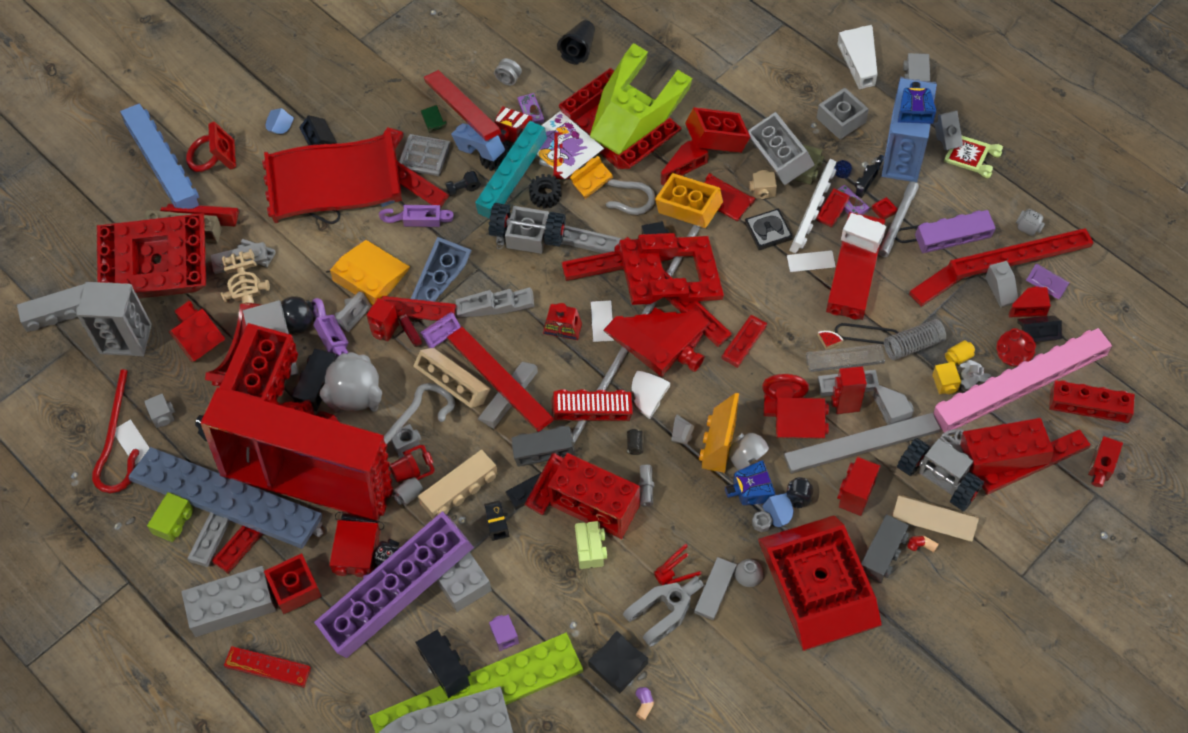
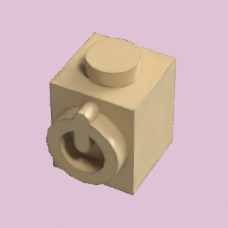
(763, 184)

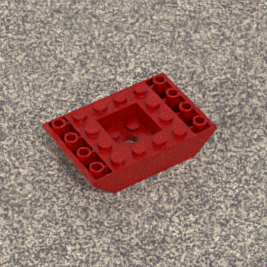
(129, 250)
(821, 607)

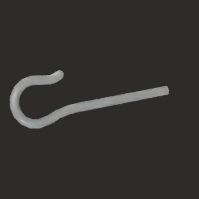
(628, 185)
(415, 404)

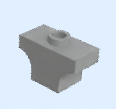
(949, 130)

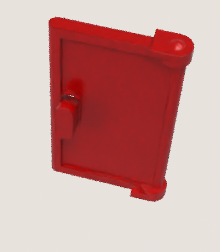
(734, 201)

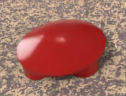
(1015, 347)

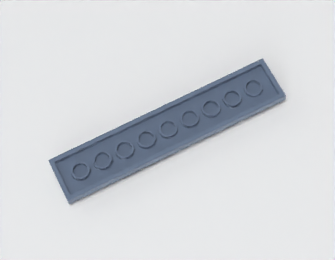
(226, 497)

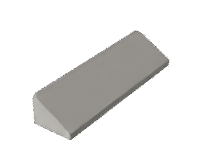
(499, 405)

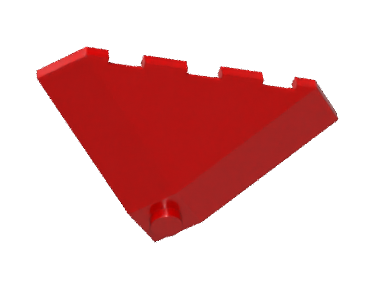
(657, 338)

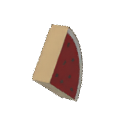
(829, 339)

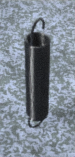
(347, 517)

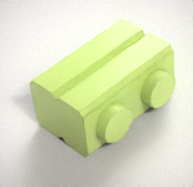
(589, 545)

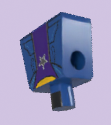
(917, 105)
(751, 485)

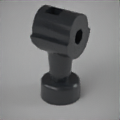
(469, 182)

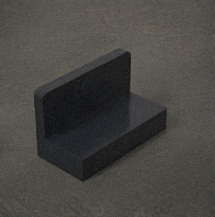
(316, 131)
(1042, 328)

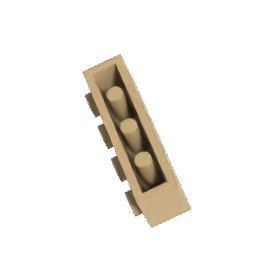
(451, 377)
(458, 484)

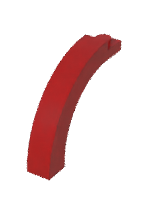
(218, 374)

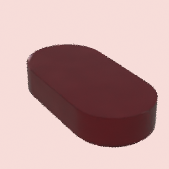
(410, 330)

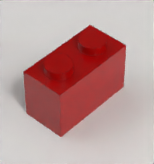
(382, 319)

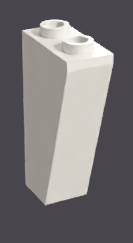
(859, 53)

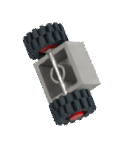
(527, 227)
(944, 468)

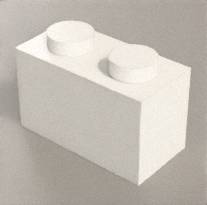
(863, 232)

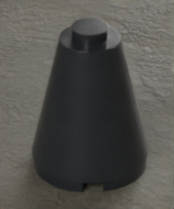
(577, 43)

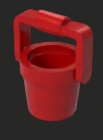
(407, 467)

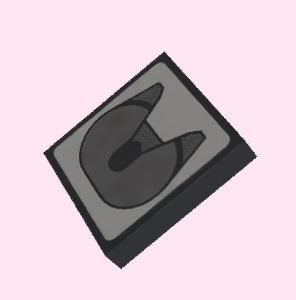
(768, 229)

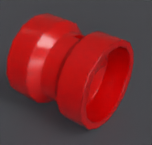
(691, 359)

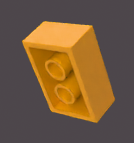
(689, 200)

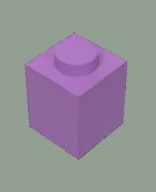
(503, 632)

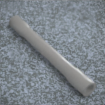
(888, 241)

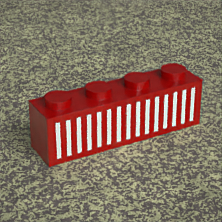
(591, 406)

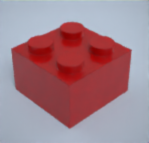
(196, 335)
(858, 485)
(292, 583)

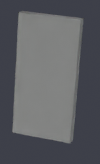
(270, 317)

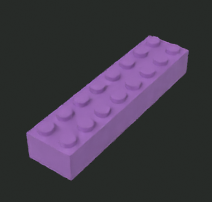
(393, 585)

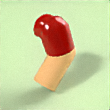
(924, 541)

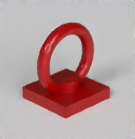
(220, 145)
(782, 387)

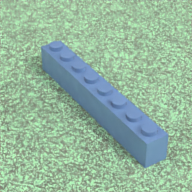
(159, 158)

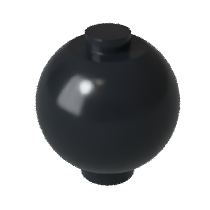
(297, 314)

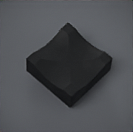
(618, 662)

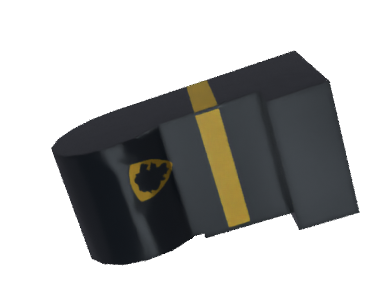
(496, 520)

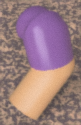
(646, 699)

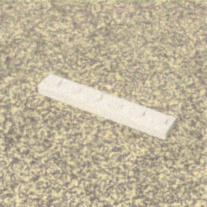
(811, 212)

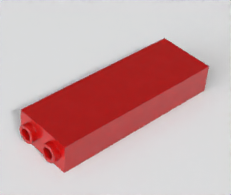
(852, 279)

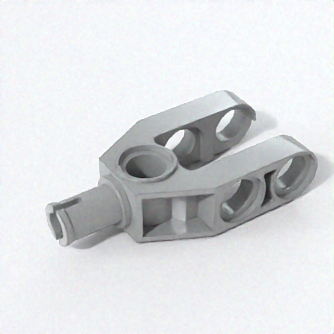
(664, 593)

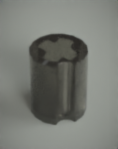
(635, 442)

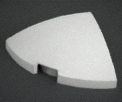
(648, 392)

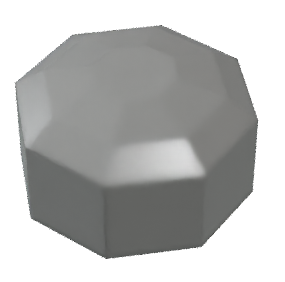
(762, 521)

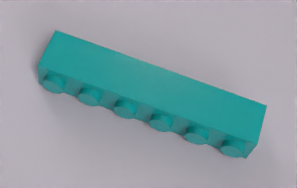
(511, 168)

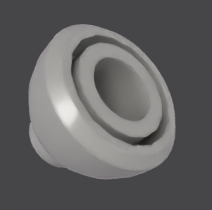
(749, 573)

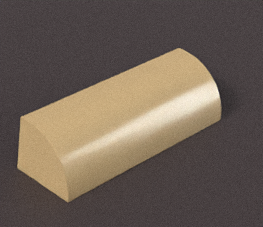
(935, 517)

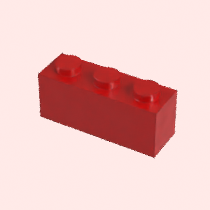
(849, 390)

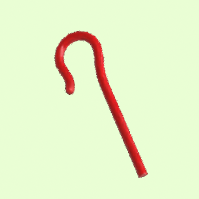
(109, 443)

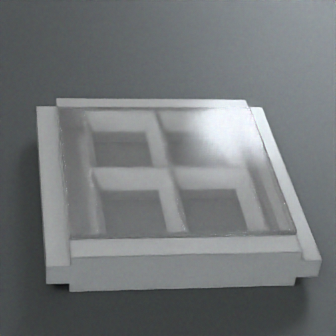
(425, 154)

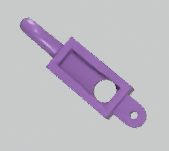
(416, 216)
(328, 328)

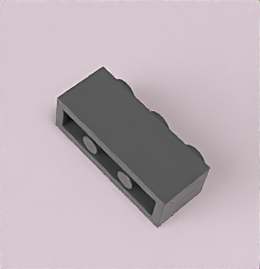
(540, 445)
(885, 548)

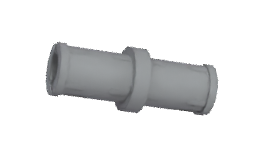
(646, 485)

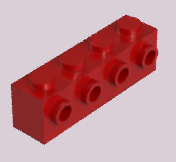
(1092, 401)

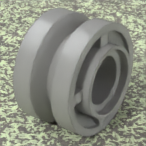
(507, 71)

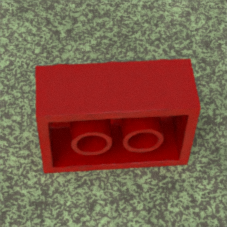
(717, 130)

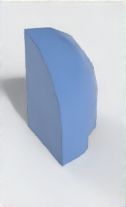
(278, 121)
(780, 509)

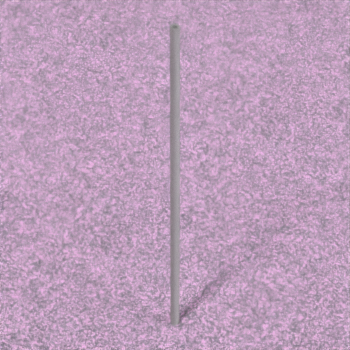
(622, 353)

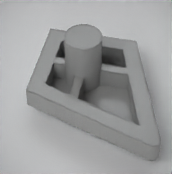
(682, 430)

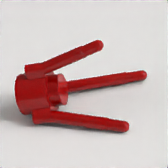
(665, 573)

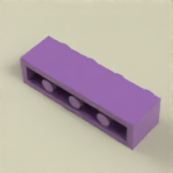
(955, 231)

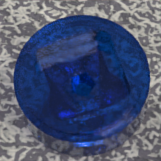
(843, 169)

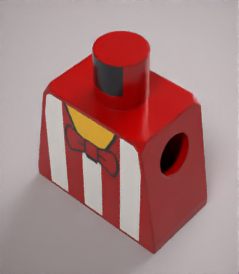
(511, 123)

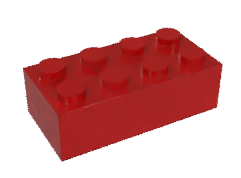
(1007, 447)

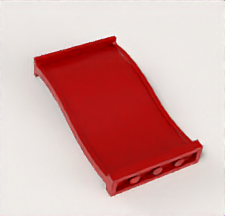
(331, 177)

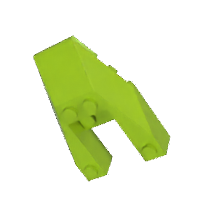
(629, 114)

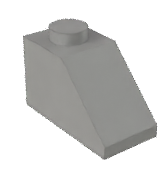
(1002, 283)
(892, 405)

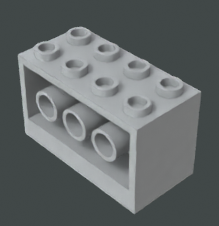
(114, 318)

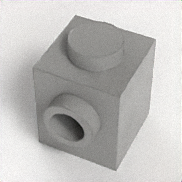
(160, 410)

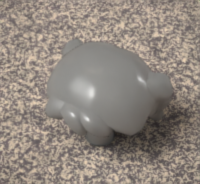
(351, 384)

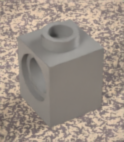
(405, 433)

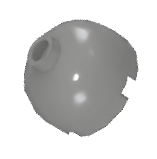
(746, 449)

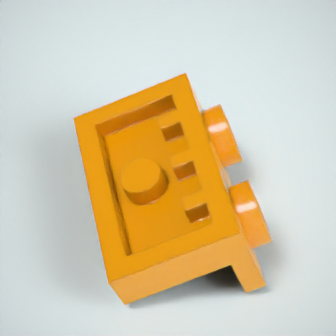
(590, 177)

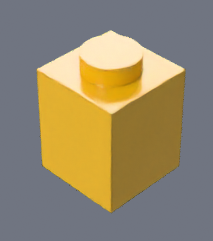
(946, 378)

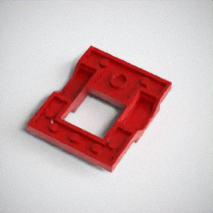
(646, 275)

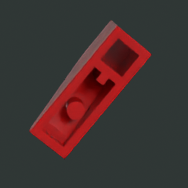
(684, 161)

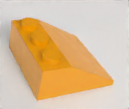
(368, 271)
(720, 435)

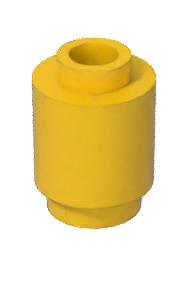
(960, 352)

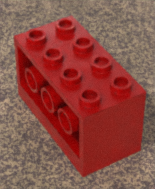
(261, 363)
(594, 495)

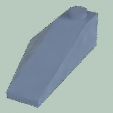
(440, 269)

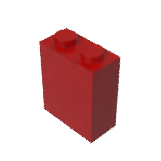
(801, 418)
(354, 548)

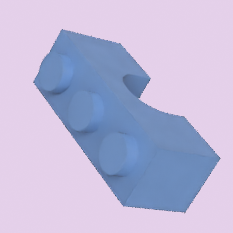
(468, 140)

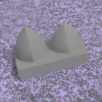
(354, 309)

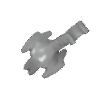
(972, 373)

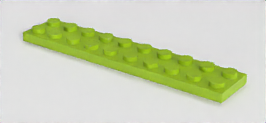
(517, 675)

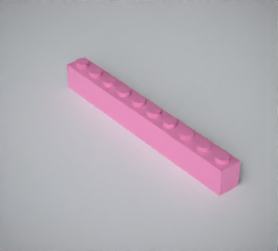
(1021, 380)

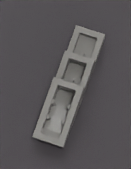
(494, 303)

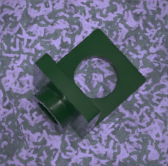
(433, 119)

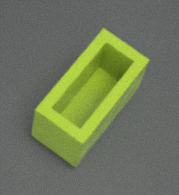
(170, 517)

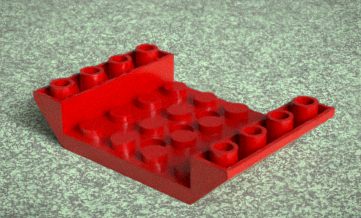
(582, 110)

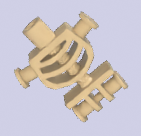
(241, 290)

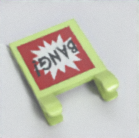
(972, 156)

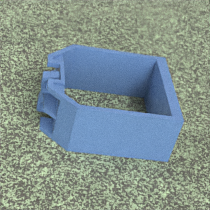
(906, 140)

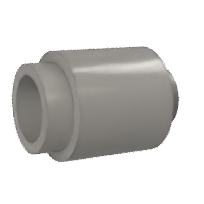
(407, 491)

